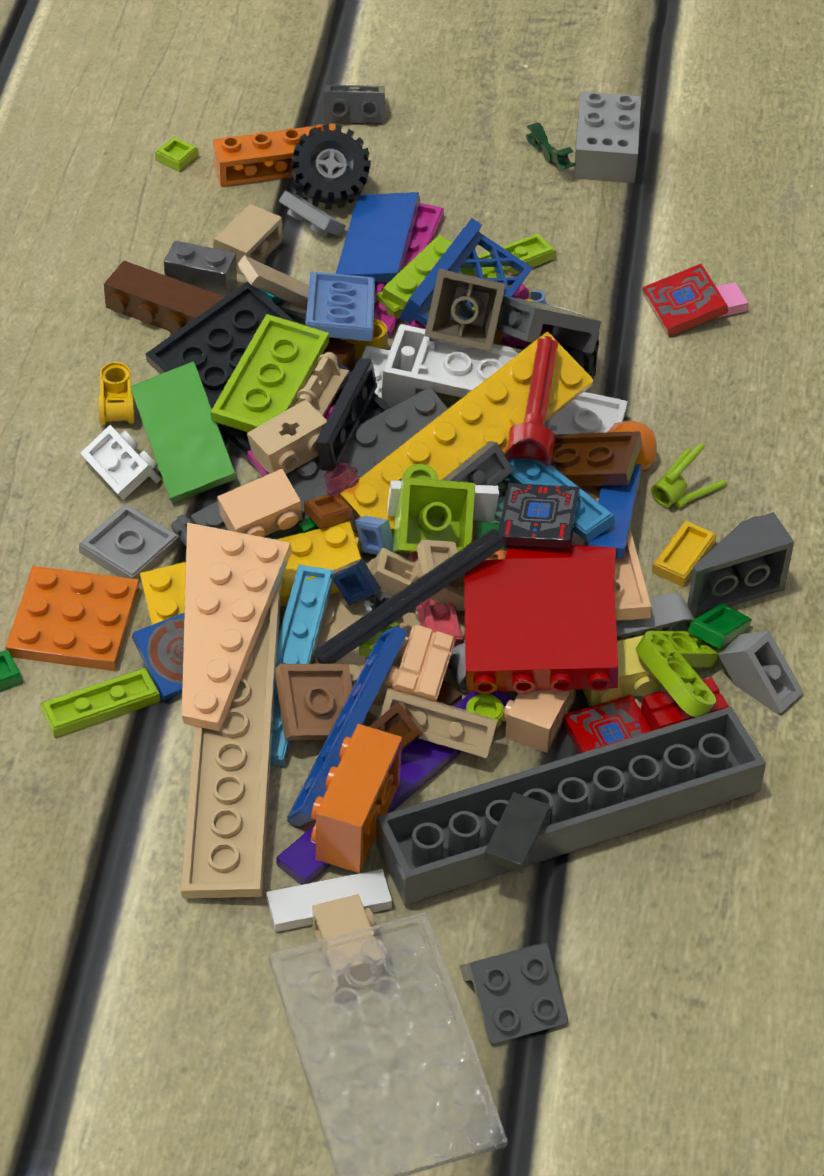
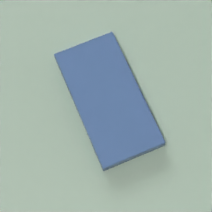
(341, 305)

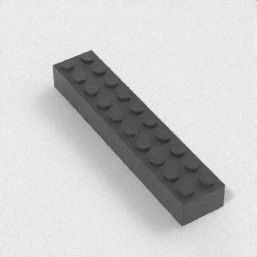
(589, 797)

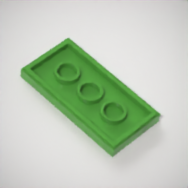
(182, 433)

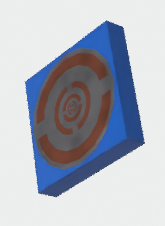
(162, 653)

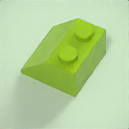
(433, 512)

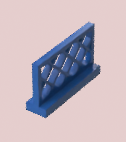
(456, 258)

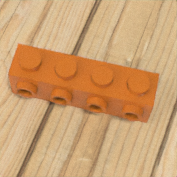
(257, 155)

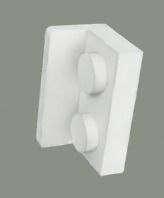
(118, 462)

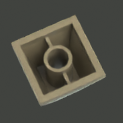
(451, 317)

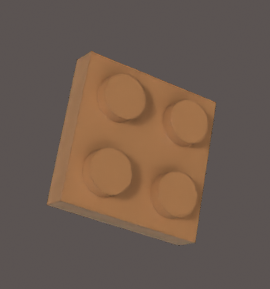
(311, 698)

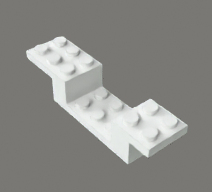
(457, 369)

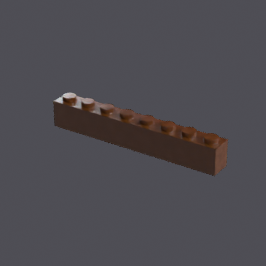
(174, 303)

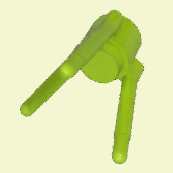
(672, 485)

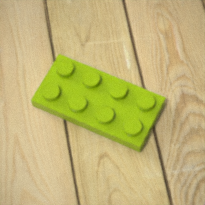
(269, 373)

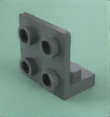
(517, 992)

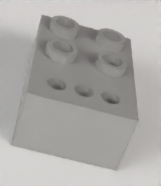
(607, 137)

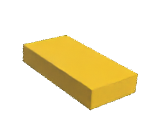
(683, 552)

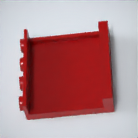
(541, 625)

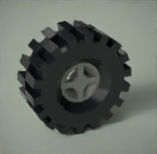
(334, 152)

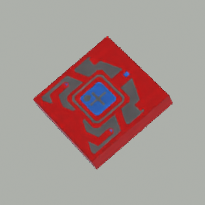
(685, 300)
(605, 723)

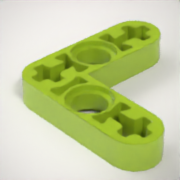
(671, 660)

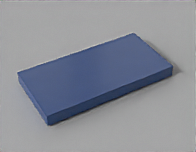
(379, 235)

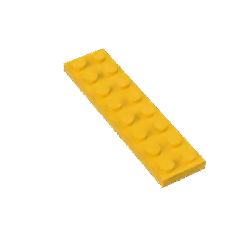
(468, 426)

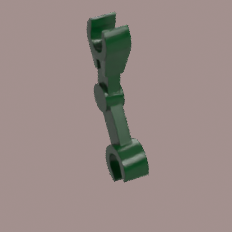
(539, 140)

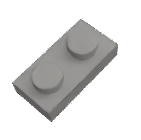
(302, 209)

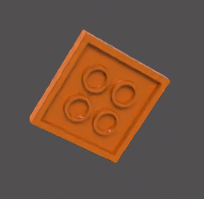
(73, 618)

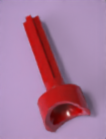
(531, 438)

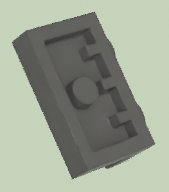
(354, 103)

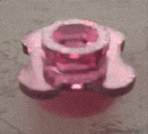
(341, 479)

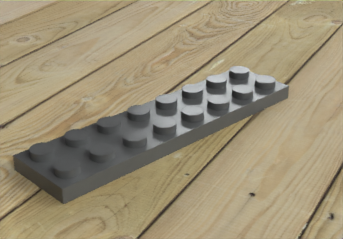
(367, 447)

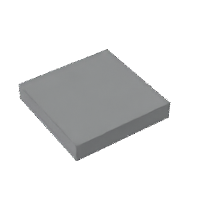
(129, 543)

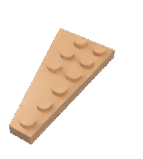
(226, 602)

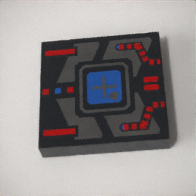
(539, 515)

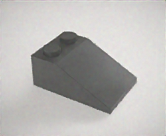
(742, 566)

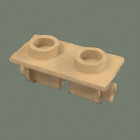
(323, 383)

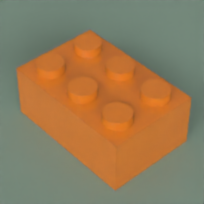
(355, 796)

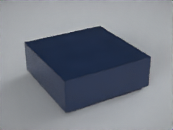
(355, 581)

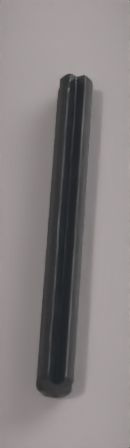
(410, 597)

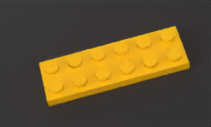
(318, 548)

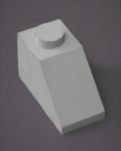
(761, 670)

